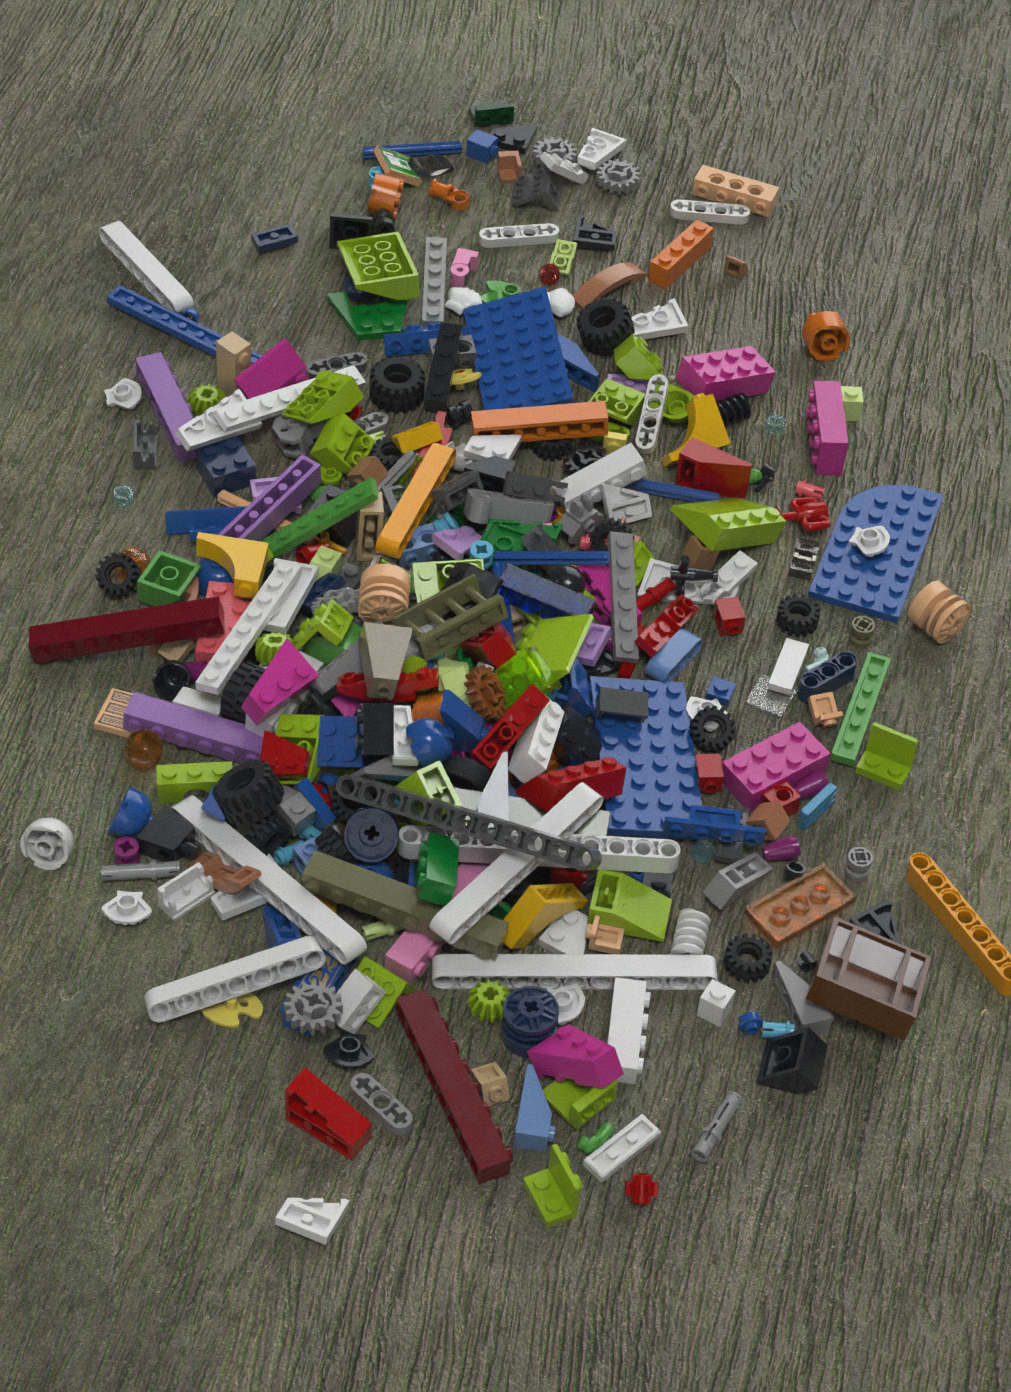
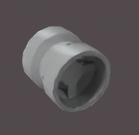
(858, 864)

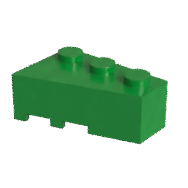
(437, 868)

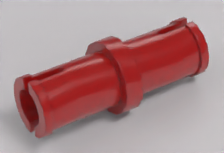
(655, 594)

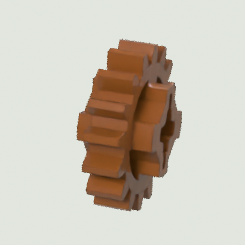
(485, 692)

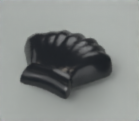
(349, 1051)

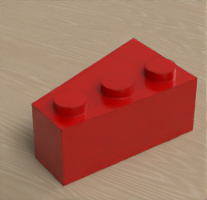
(491, 646)
(326, 1115)

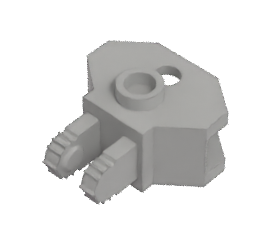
(295, 433)
(580, 518)

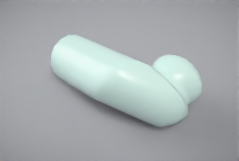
(820, 656)

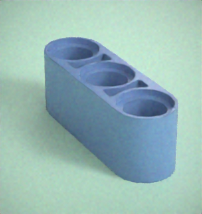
(674, 656)

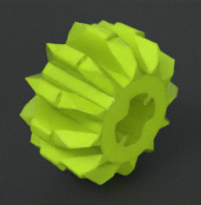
(204, 398)
(268, 646)
(487, 1000)

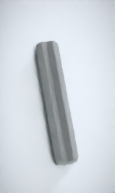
(398, 470)

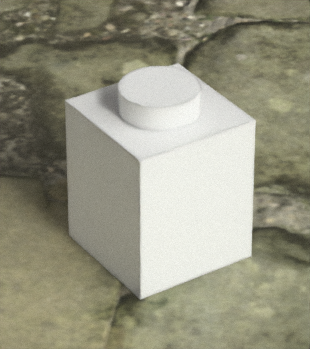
(716, 1002)

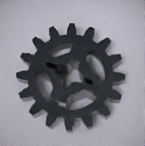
(582, 457)

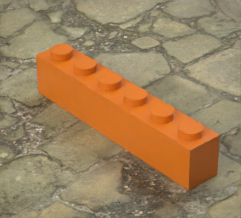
(543, 422)

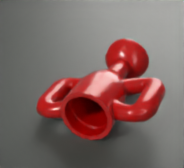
(808, 512)

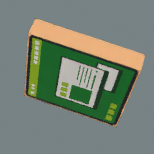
(396, 165)

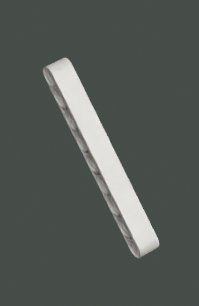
(512, 866)

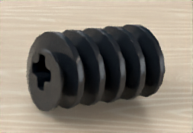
(734, 409)

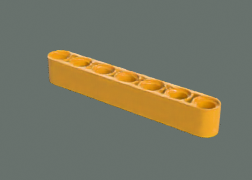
(415, 501)
(961, 921)

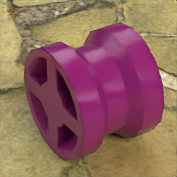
(126, 844)

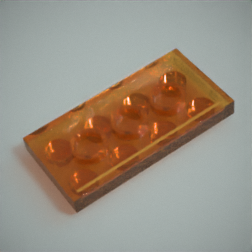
(800, 904)

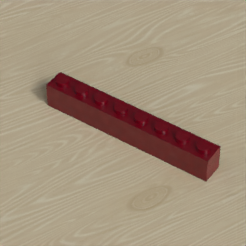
(126, 629)
(453, 1086)

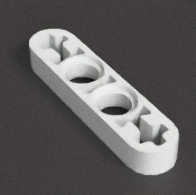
(733, 212)
(495, 236)
(652, 414)

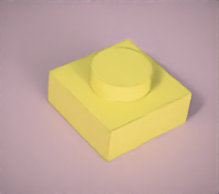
(614, 441)

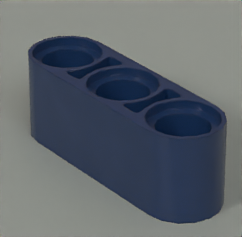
(828, 676)

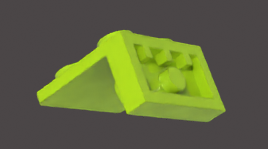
(329, 620)
(887, 756)
(390, 983)
(579, 1102)
(555, 1189)

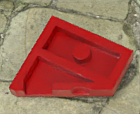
(284, 756)

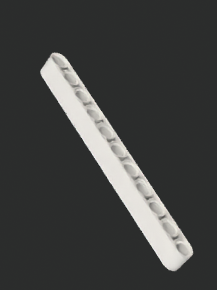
(617, 852)
(274, 884)
(585, 970)

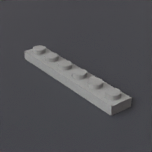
(434, 280)
(623, 597)

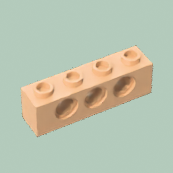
(735, 189)

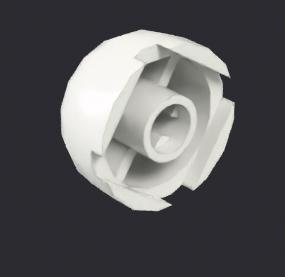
(47, 843)

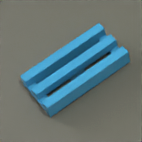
(817, 806)

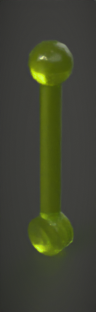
(417, 460)

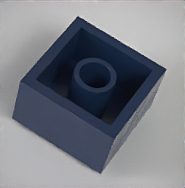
(225, 466)

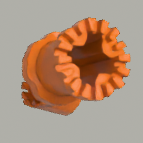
(449, 194)

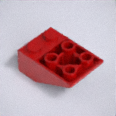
(712, 470)

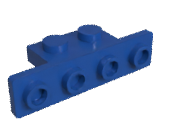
(413, 339)
(200, 520)
(714, 824)

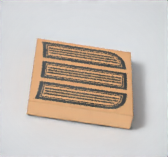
(112, 713)

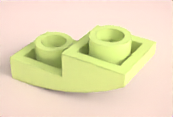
(564, 256)

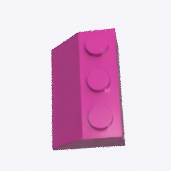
(272, 371)

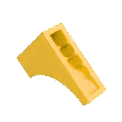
(703, 424)
(240, 557)
(538, 909)

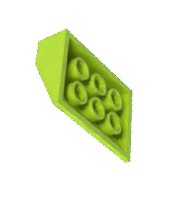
(381, 266)
(731, 522)
(556, 640)

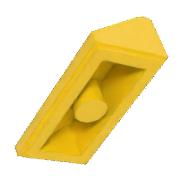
(417, 437)

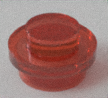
(549, 274)

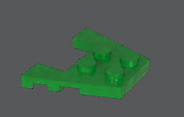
(369, 321)
(507, 534)

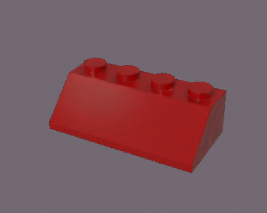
(548, 789)

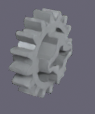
(551, 146)
(618, 176)
(344, 597)
(313, 1004)

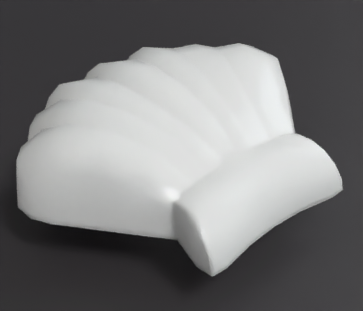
(462, 298)
(561, 302)
(124, 394)
(871, 540)
(696, 704)
(127, 908)
(570, 1001)

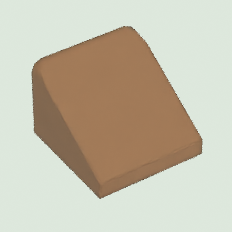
(735, 267)

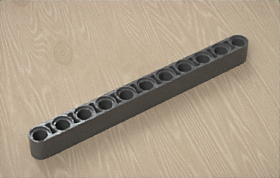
(478, 826)

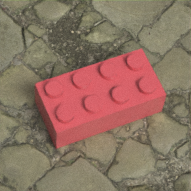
(233, 609)

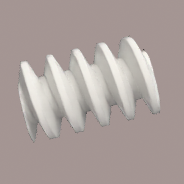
(690, 933)

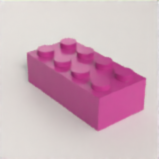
(726, 373)
(826, 428)
(782, 757)

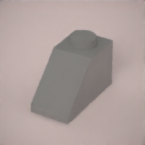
(295, 810)

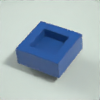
(721, 690)

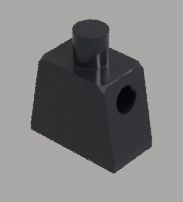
(168, 837)

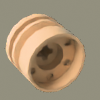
(383, 593)
(939, 611)

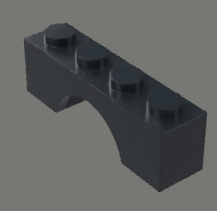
(442, 368)

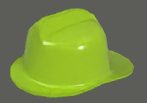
(676, 402)

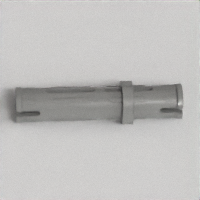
(140, 870)
(711, 1135)

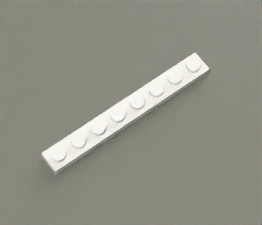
(269, 404)
(248, 628)

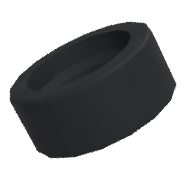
(466, 773)

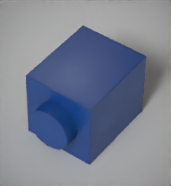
(482, 146)

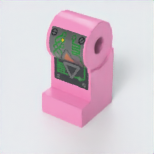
(463, 262)

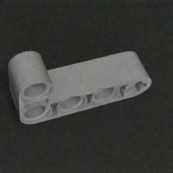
(487, 505)
(346, 662)

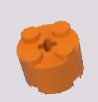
(385, 194)
(825, 335)

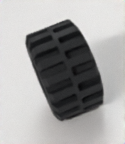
(604, 325)
(397, 384)
(238, 689)
(248, 792)

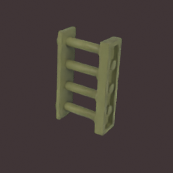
(457, 629)

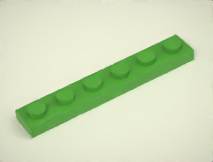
(322, 517)
(860, 709)

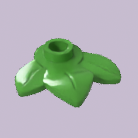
(499, 290)

